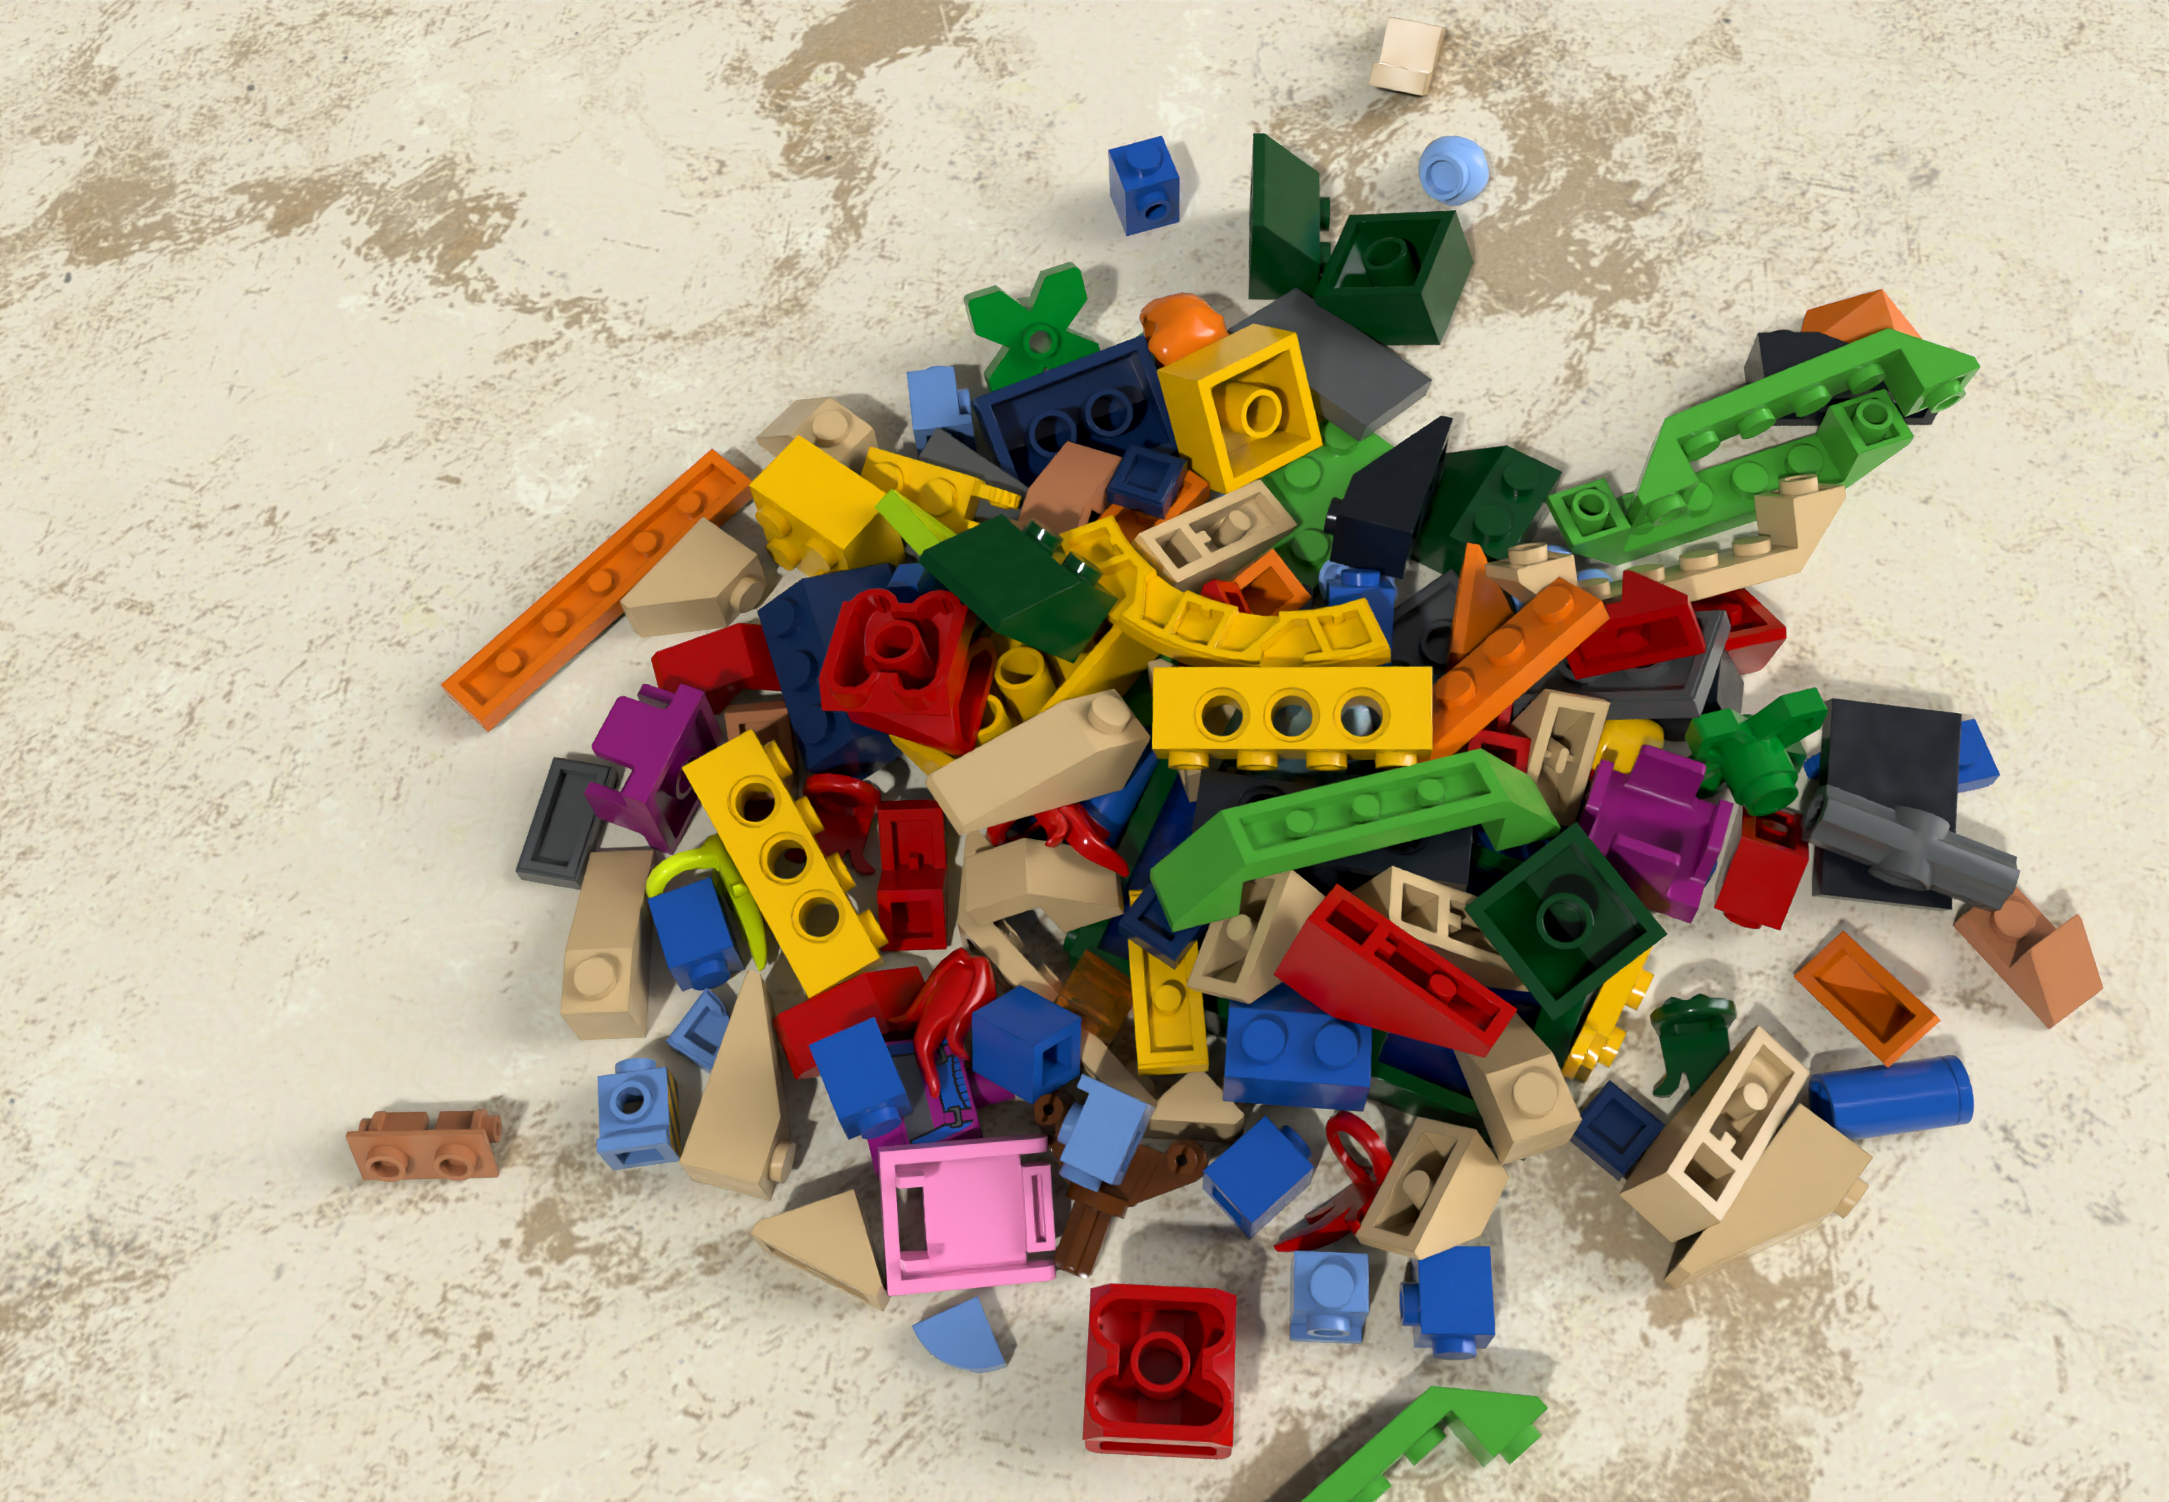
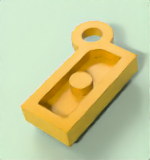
(1599, 1037)

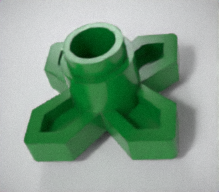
(1045, 314)
(1757, 752)

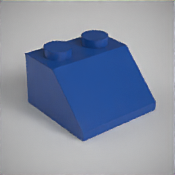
(1295, 1054)

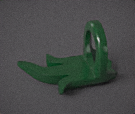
(1692, 1039)

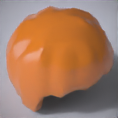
(1180, 326)

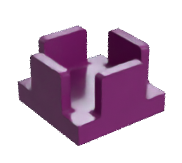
(655, 742)
(1657, 828)

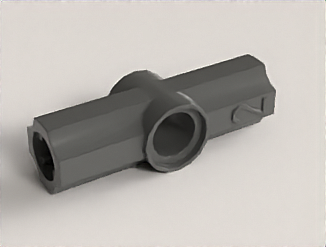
(1909, 848)

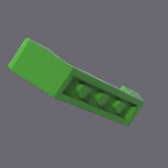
(1913, 369)
(1846, 447)
(1284, 833)
(1481, 1420)

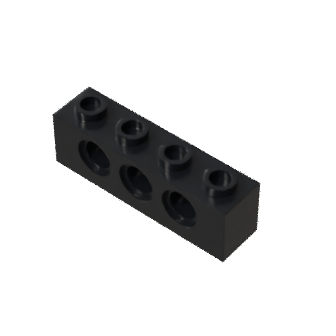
(1436, 857)

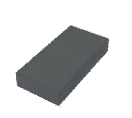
(564, 825)

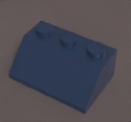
(1092, 402)
(798, 636)

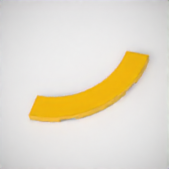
(1216, 633)

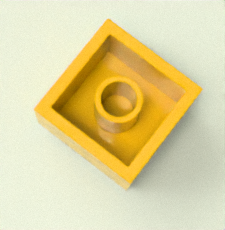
(1241, 406)
(821, 514)

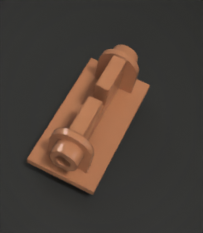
(401, 1147)

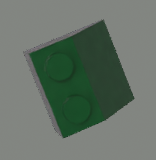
(1285, 223)
(1397, 275)
(1485, 500)
(1023, 584)
(1565, 921)

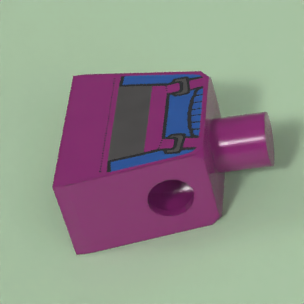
(940, 1119)

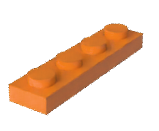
(1511, 663)

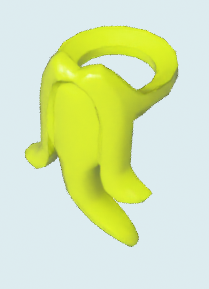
(727, 881)

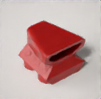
(910, 669)
(1160, 1371)

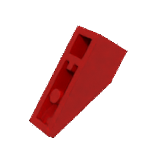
(1384, 978)

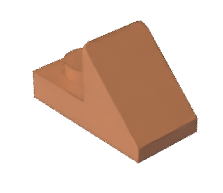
(2041, 964)

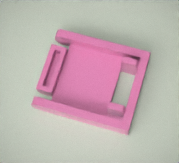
(977, 1213)

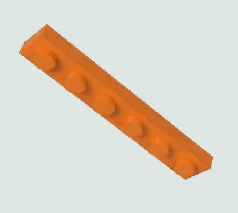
(590, 594)

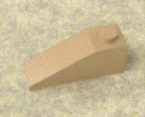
(1215, 537)
(1043, 764)
(1437, 919)
(610, 948)
(743, 1116)
(1716, 1139)
(1792, 1189)

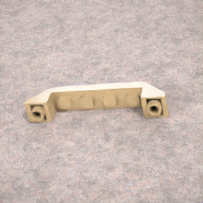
(1788, 532)
(1188, 1110)

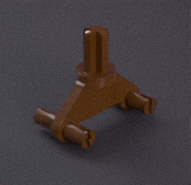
(1147, 1177)

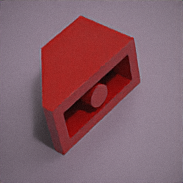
(1761, 868)

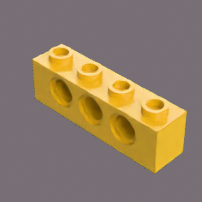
(1189, 693)
(724, 784)

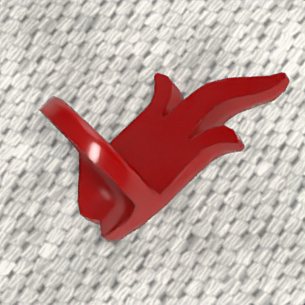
(846, 813)
(1073, 825)
(945, 1009)
(1350, 1206)

